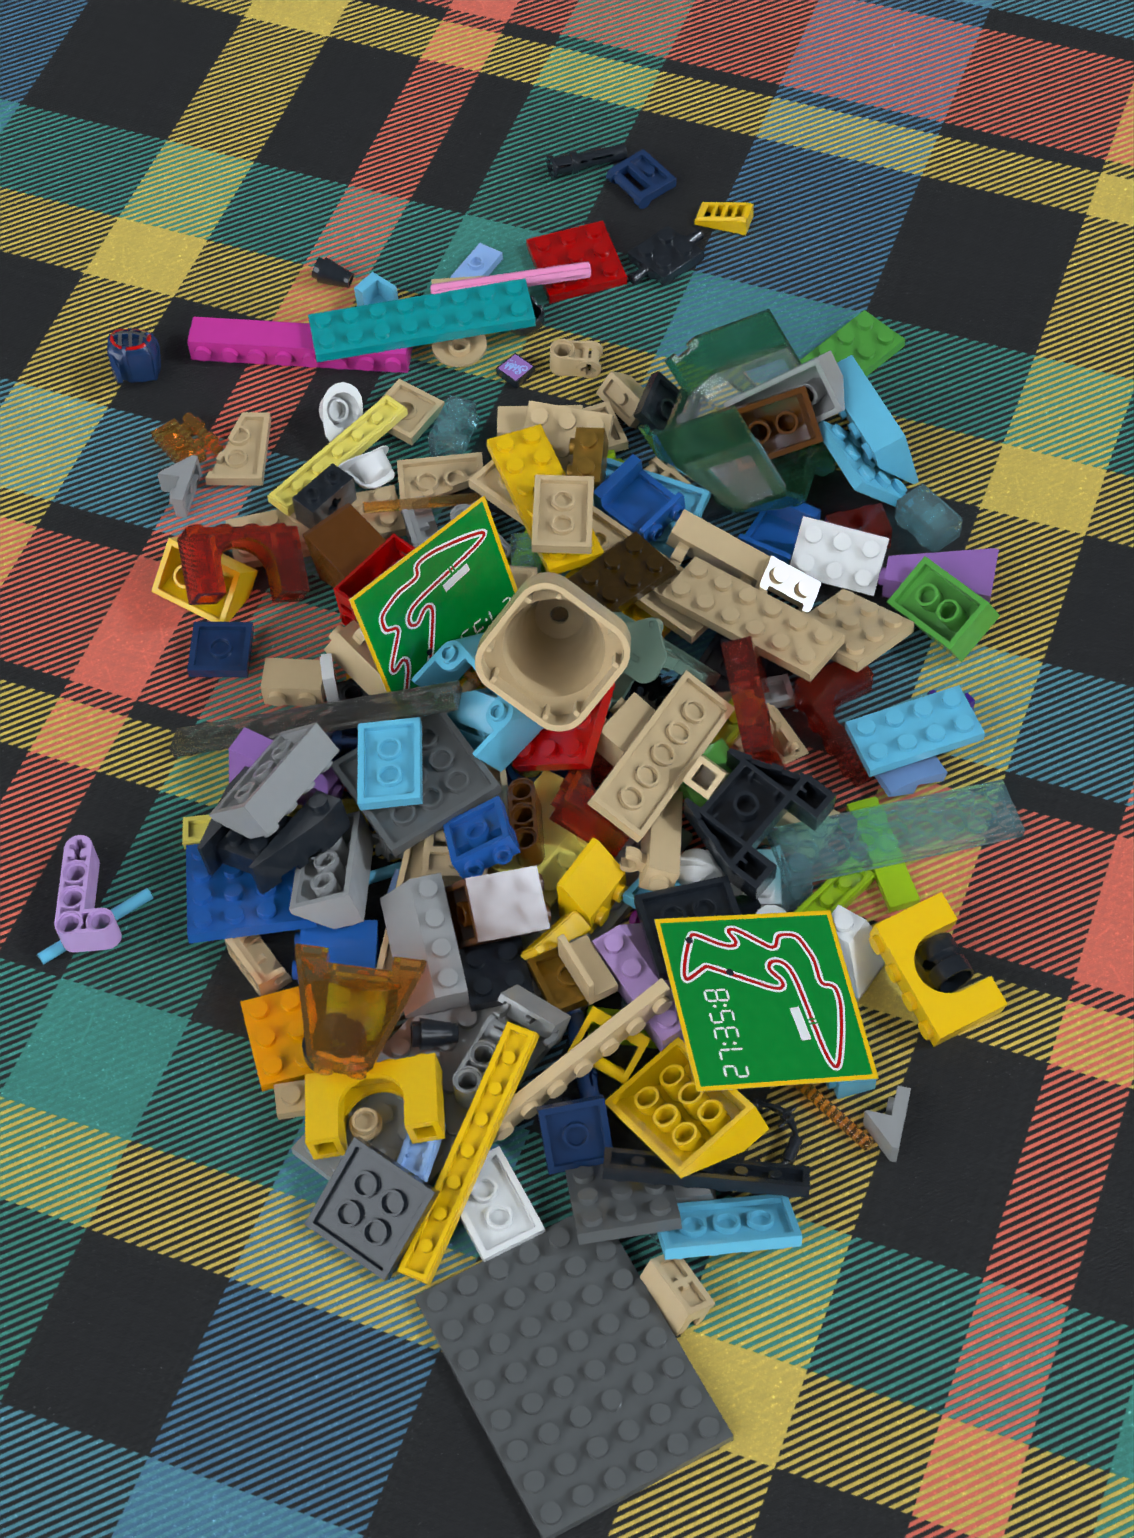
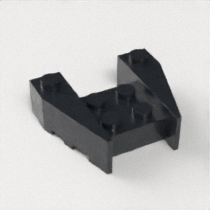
(748, 809)
(311, 829)

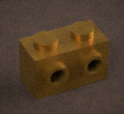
(589, 454)

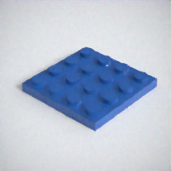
(231, 904)

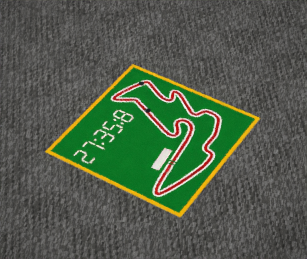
(435, 595)
(764, 1000)

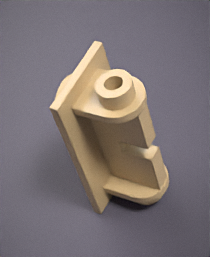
(791, 744)

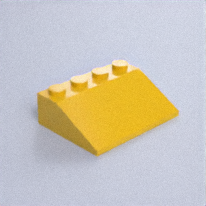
(679, 1123)

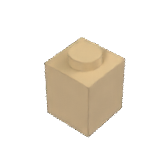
(705, 776)

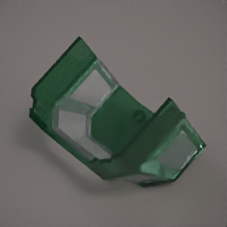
(713, 441)

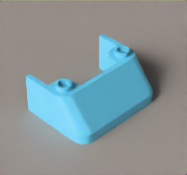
(510, 726)

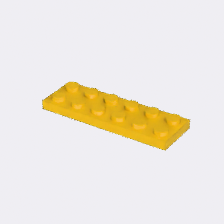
(518, 460)

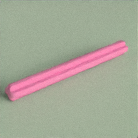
(533, 277)

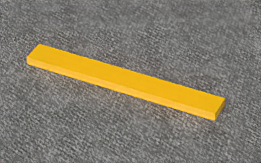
(469, 1152)

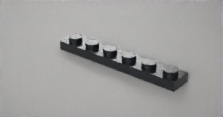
(725, 1175)

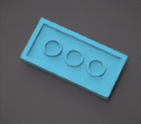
(914, 730)
(732, 1227)

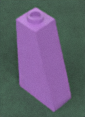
(970, 567)
(250, 746)

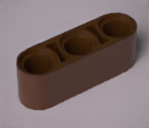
(527, 821)

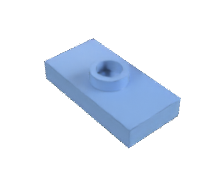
(479, 262)
(419, 1156)

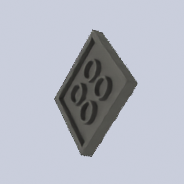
(618, 1209)

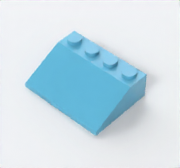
(874, 424)

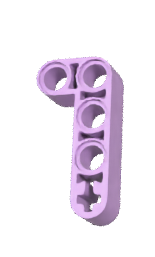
(76, 918)

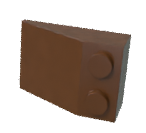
(782, 421)

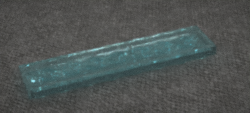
(895, 833)

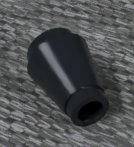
(331, 273)
(432, 1033)

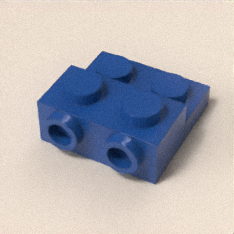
(481, 838)

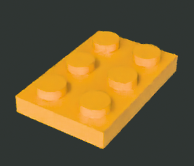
(276, 1037)

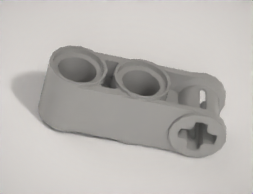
(472, 1071)

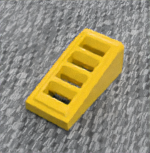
(733, 217)
(570, 925)

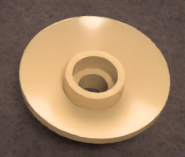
(460, 351)

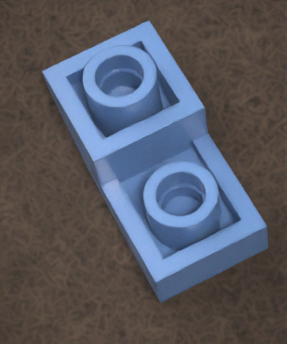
(907, 778)

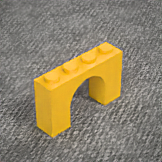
(938, 1013)
(333, 1096)

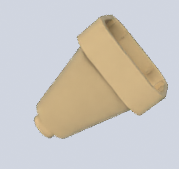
(550, 666)

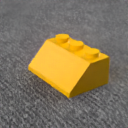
(171, 585)

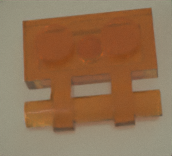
(177, 442)

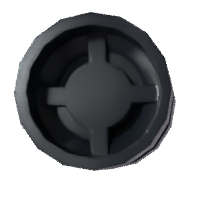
(946, 967)

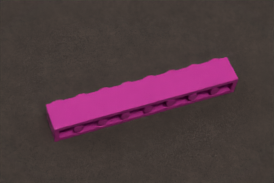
(277, 345)

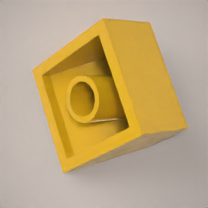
(592, 885)

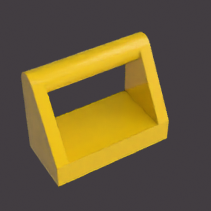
(603, 1065)

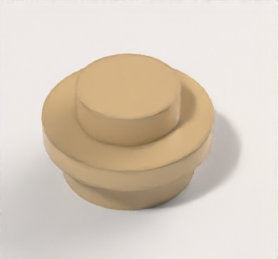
(365, 1123)

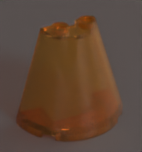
(350, 1009)

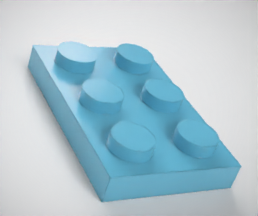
(390, 763)

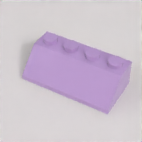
(632, 967)

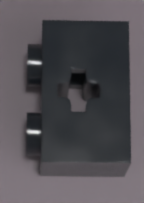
(324, 496)

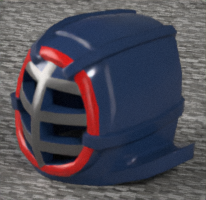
(134, 355)

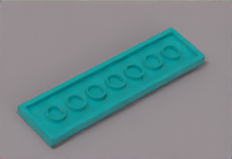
(421, 320)

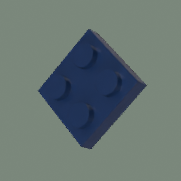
(220, 649)
(574, 1133)

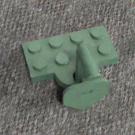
(651, 654)

